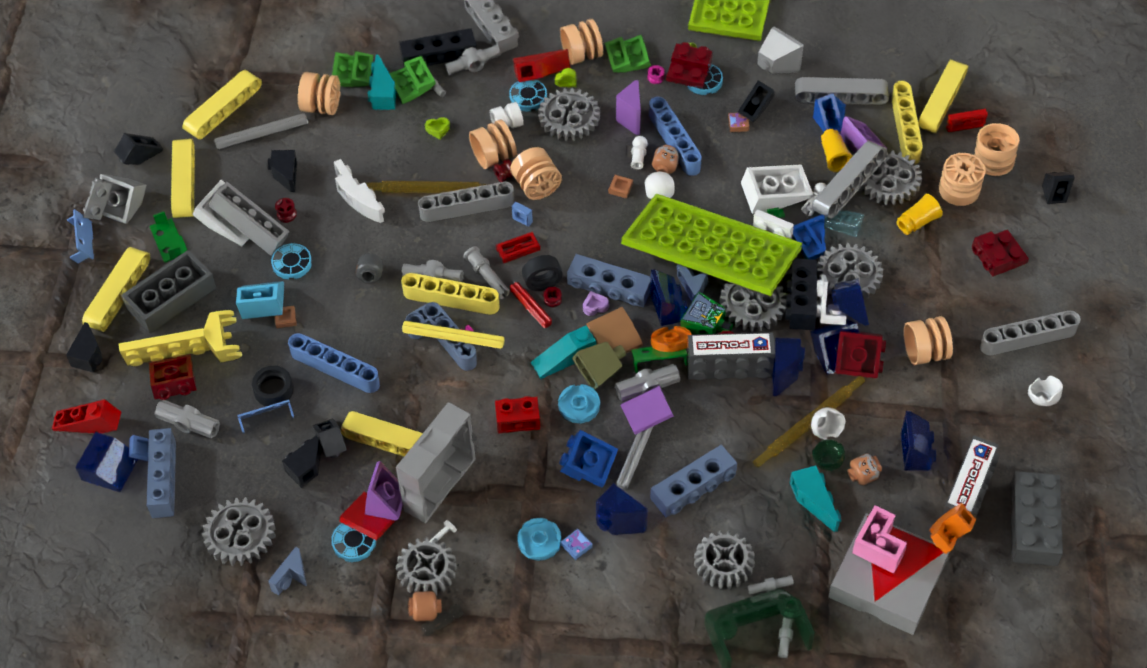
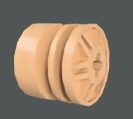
(582, 42)
(318, 93)
(492, 143)
(997, 148)
(536, 173)
(962, 179)
(928, 340)

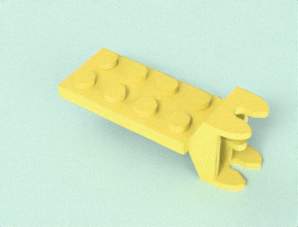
(185, 343)

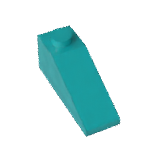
(560, 354)

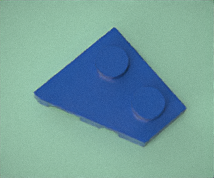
(812, 236)

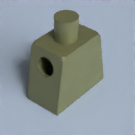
(599, 363)

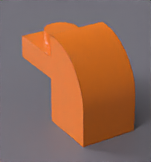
(951, 527)

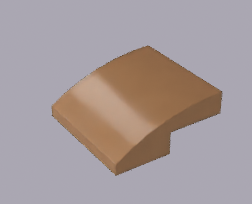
(616, 330)

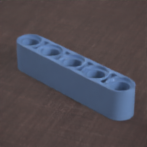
(675, 135)
(338, 370)

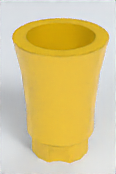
(835, 150)
(919, 214)

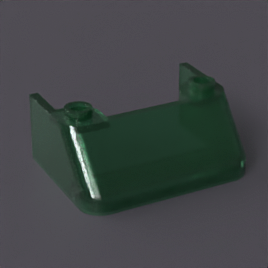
(723, 621)

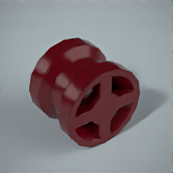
(503, 170)
(281, 208)

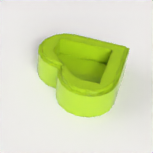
(566, 78)
(438, 127)

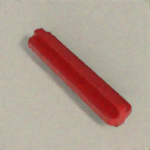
(531, 305)

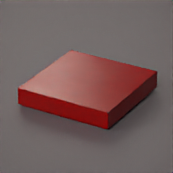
(366, 524)

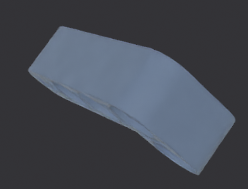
(424, 315)

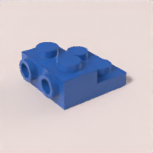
(588, 458)

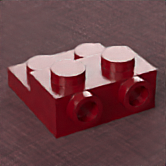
(689, 65)
(999, 252)
(860, 354)
(172, 377)

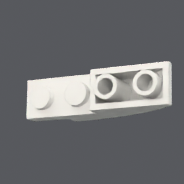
(356, 194)

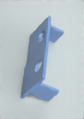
(85, 233)
(262, 410)

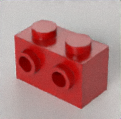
(517, 414)

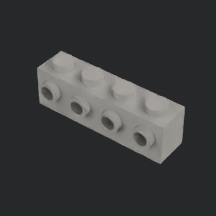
(493, 23)
(248, 218)

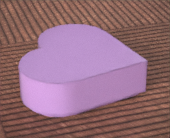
(595, 303)

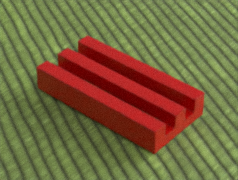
(966, 120)
(519, 249)

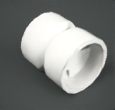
(510, 115)

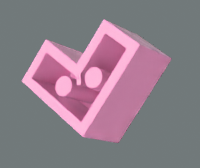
(877, 544)

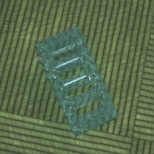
(847, 228)

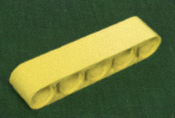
(942, 96)
(222, 104)
(906, 121)
(183, 178)
(121, 279)
(450, 293)
(379, 433)

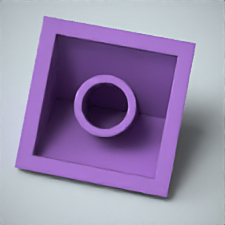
(629, 107)
(857, 133)
(647, 410)
(383, 494)

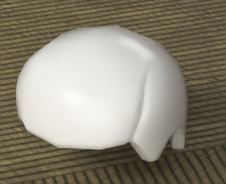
(659, 183)
(1046, 391)
(827, 423)

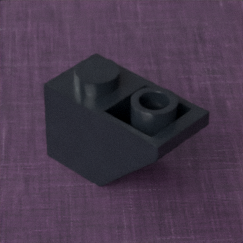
(304, 462)

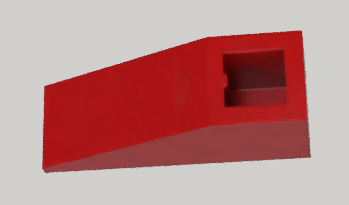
(540, 65)
(88, 418)

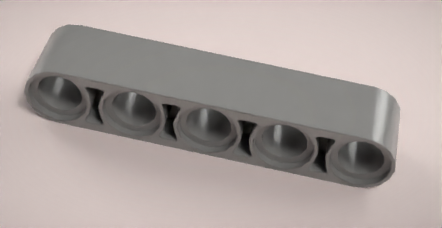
(846, 89)
(849, 179)
(466, 201)
(1030, 332)

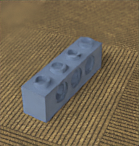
(609, 280)
(716, 460)
(161, 473)

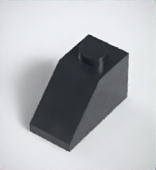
(756, 101)
(137, 148)
(284, 167)
(1057, 187)
(85, 351)
(330, 438)

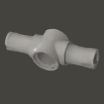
(473, 59)
(434, 269)

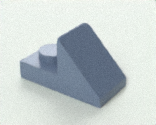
(691, 283)
(289, 569)

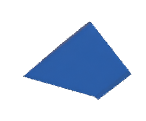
(829, 112)

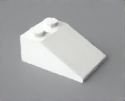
(775, 186)
(217, 222)

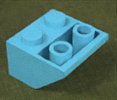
(260, 300)

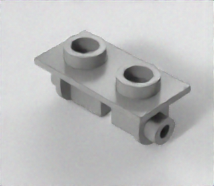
(97, 201)

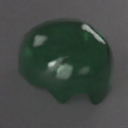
(828, 455)

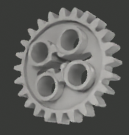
(580, 120)
(894, 180)
(844, 262)
(743, 301)
(239, 531)

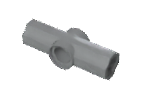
(646, 380)
(187, 419)

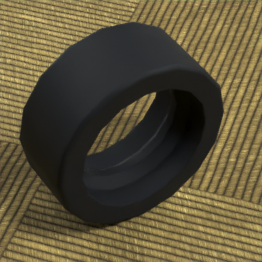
(540, 264)
(268, 373)

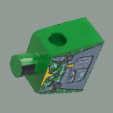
(705, 317)

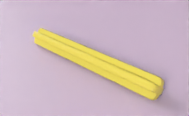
(453, 334)

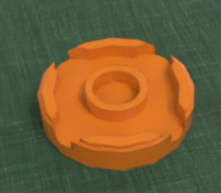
(670, 339)

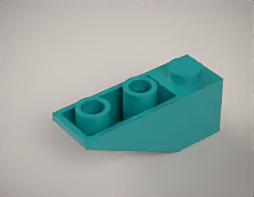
(382, 87)
(812, 494)

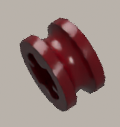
(552, 291)

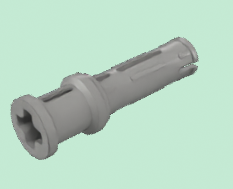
(482, 266)

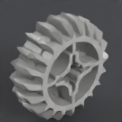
(439, 555)
(726, 571)

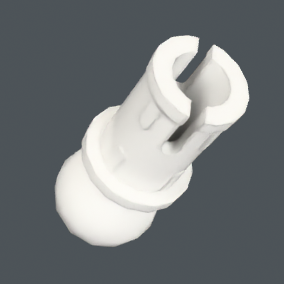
(638, 152)
(808, 206)

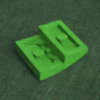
(627, 54)
(353, 70)
(412, 80)

